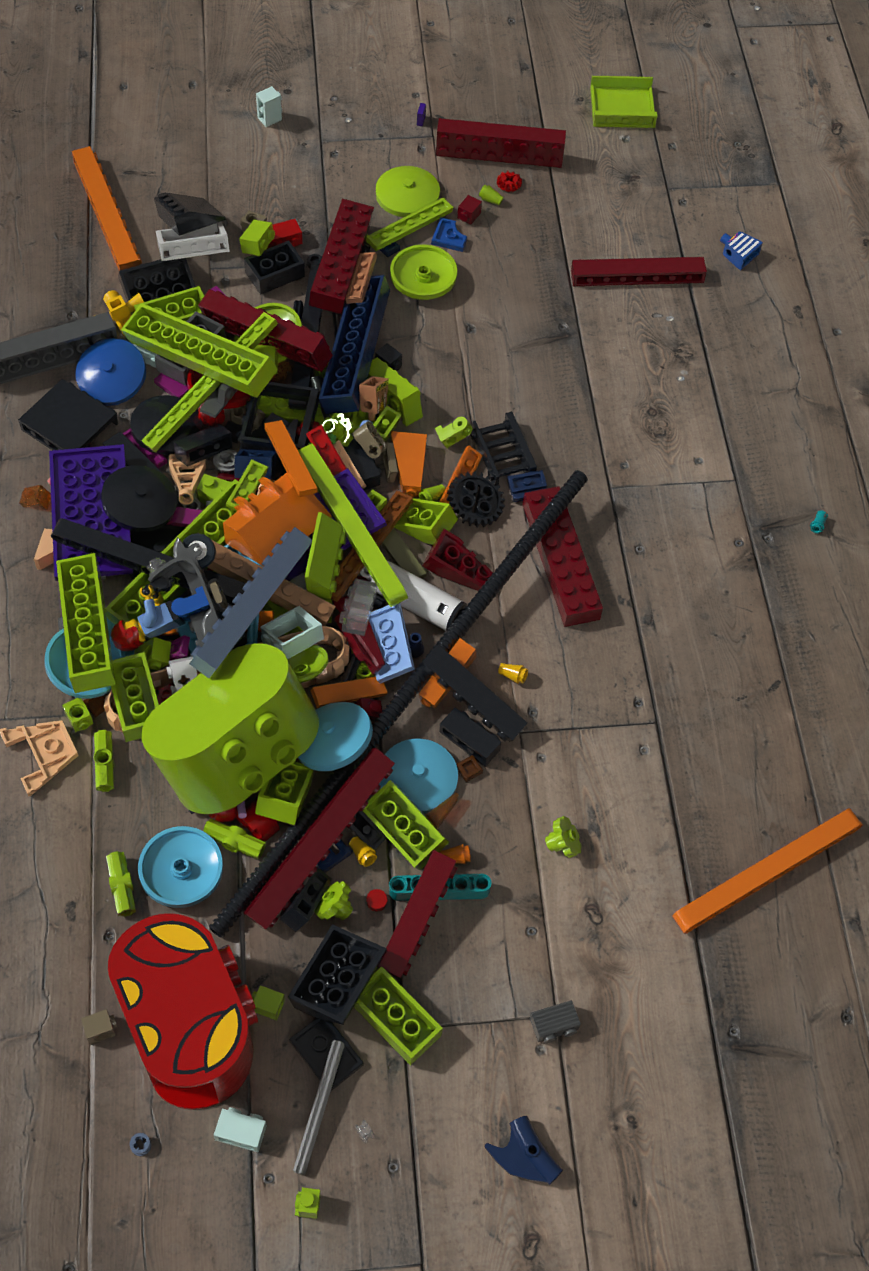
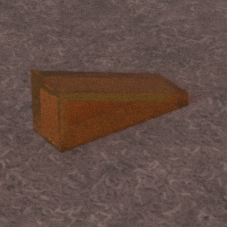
(440, 812)

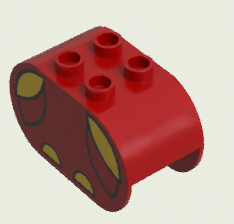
(184, 1009)

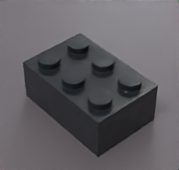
(274, 267)

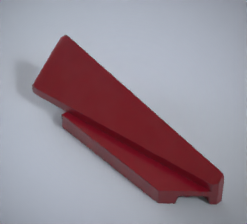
(365, 646)

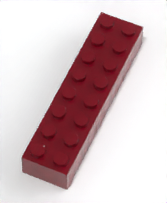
(500, 143)
(341, 256)
(289, 339)
(564, 563)

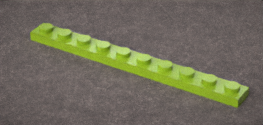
(203, 388)

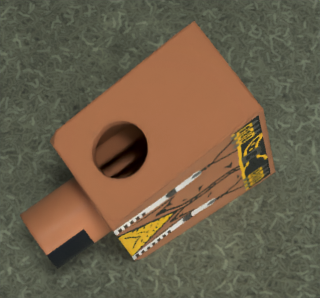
(373, 396)

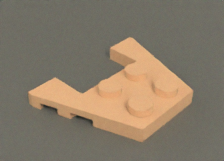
(50, 747)

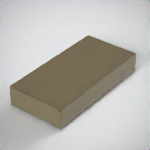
(390, 463)

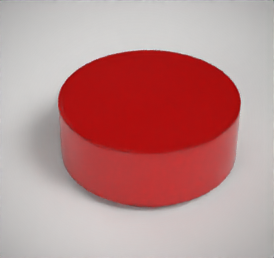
(376, 900)

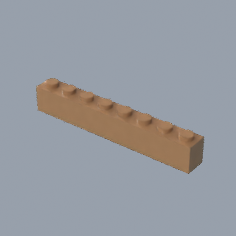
(287, 594)

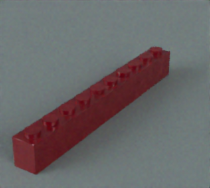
(319, 838)

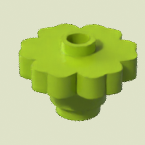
(339, 426)
(564, 838)
(335, 902)

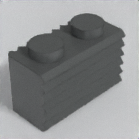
(555, 1021)

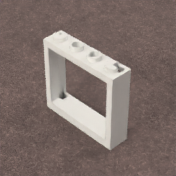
(193, 243)

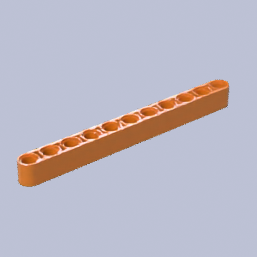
(766, 871)

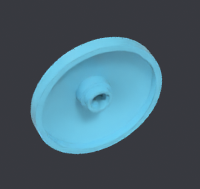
(57, 667)
(341, 737)
(423, 772)
(180, 867)

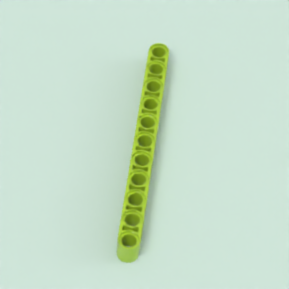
(353, 527)

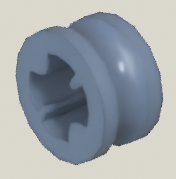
(147, 1144)

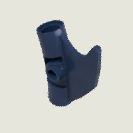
(519, 1161)

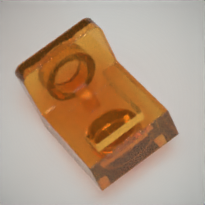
(35, 495)

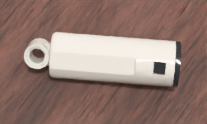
(425, 599)

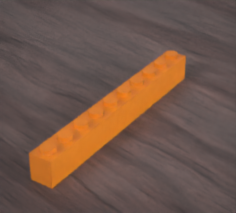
(105, 208)

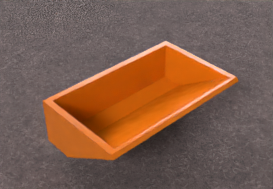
(267, 517)

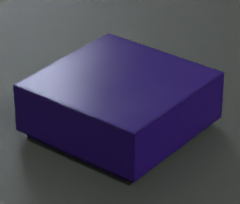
(421, 114)

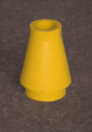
(516, 673)
(364, 853)

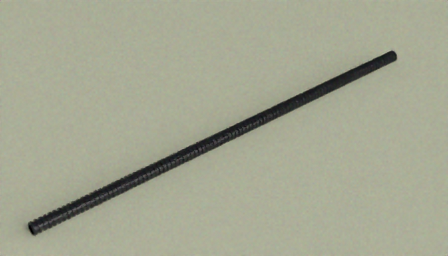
(397, 704)

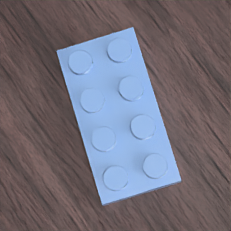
(393, 642)

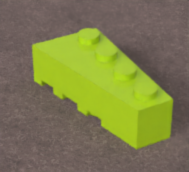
(401, 394)

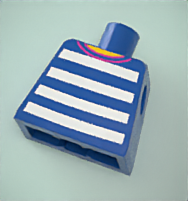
(740, 248)

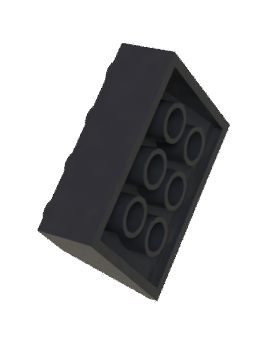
(186, 212)
(156, 279)
(336, 975)

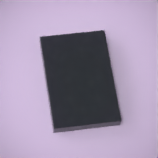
(314, 1045)

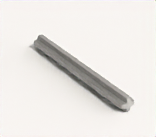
(318, 1107)

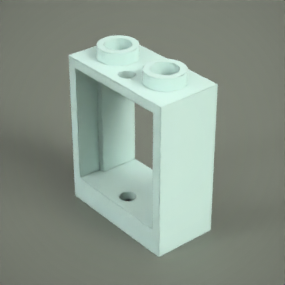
(296, 617)

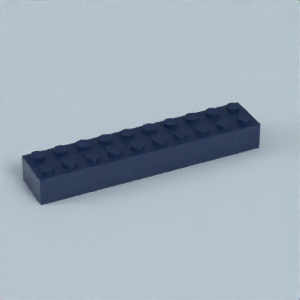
(354, 349)

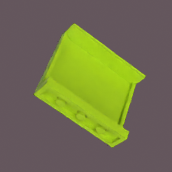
(622, 102)

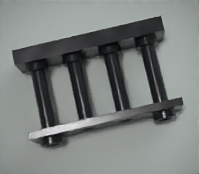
(515, 438)

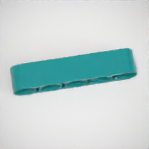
(470, 881)

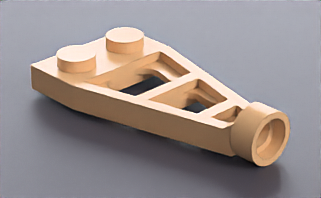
(175, 467)

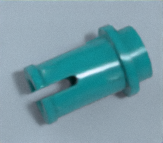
(817, 525)

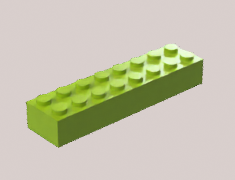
(85, 623)

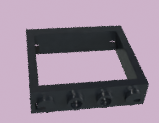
(283, 391)

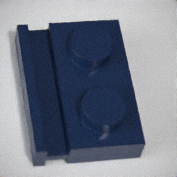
(526, 483)

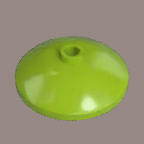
(309, 663)

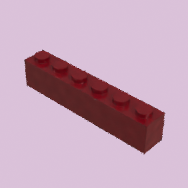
(417, 913)

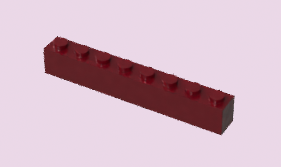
(638, 271)

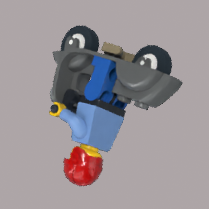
(201, 608)

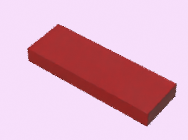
(326, 450)

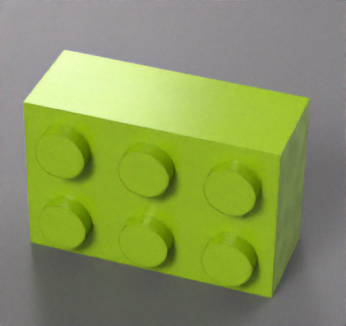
(285, 794)

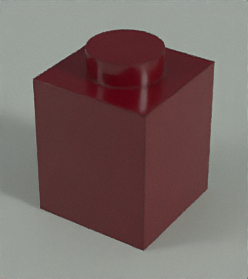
(469, 209)

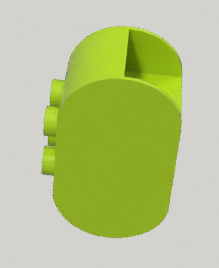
(232, 730)

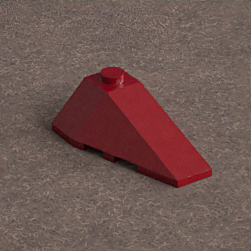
(455, 562)

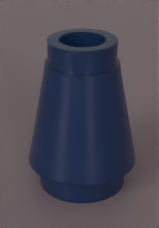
(416, 645)

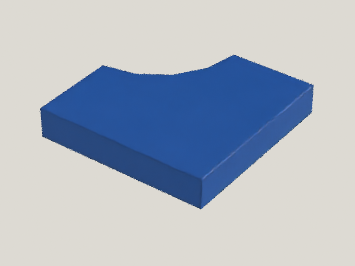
(448, 236)

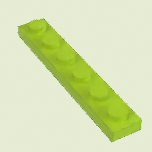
(409, 224)

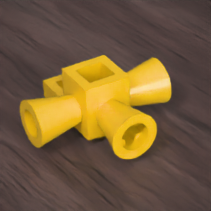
(118, 309)

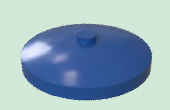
(111, 371)

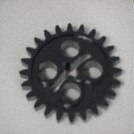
(459, 494)

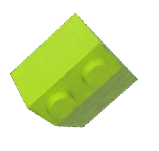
(427, 520)

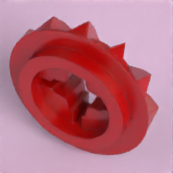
(508, 185)

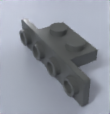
(218, 400)

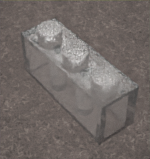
(358, 607)

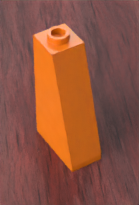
(410, 460)
(432, 692)

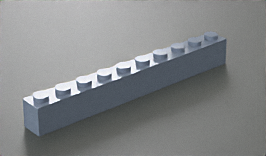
(249, 603)

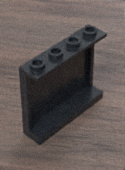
(66, 418)

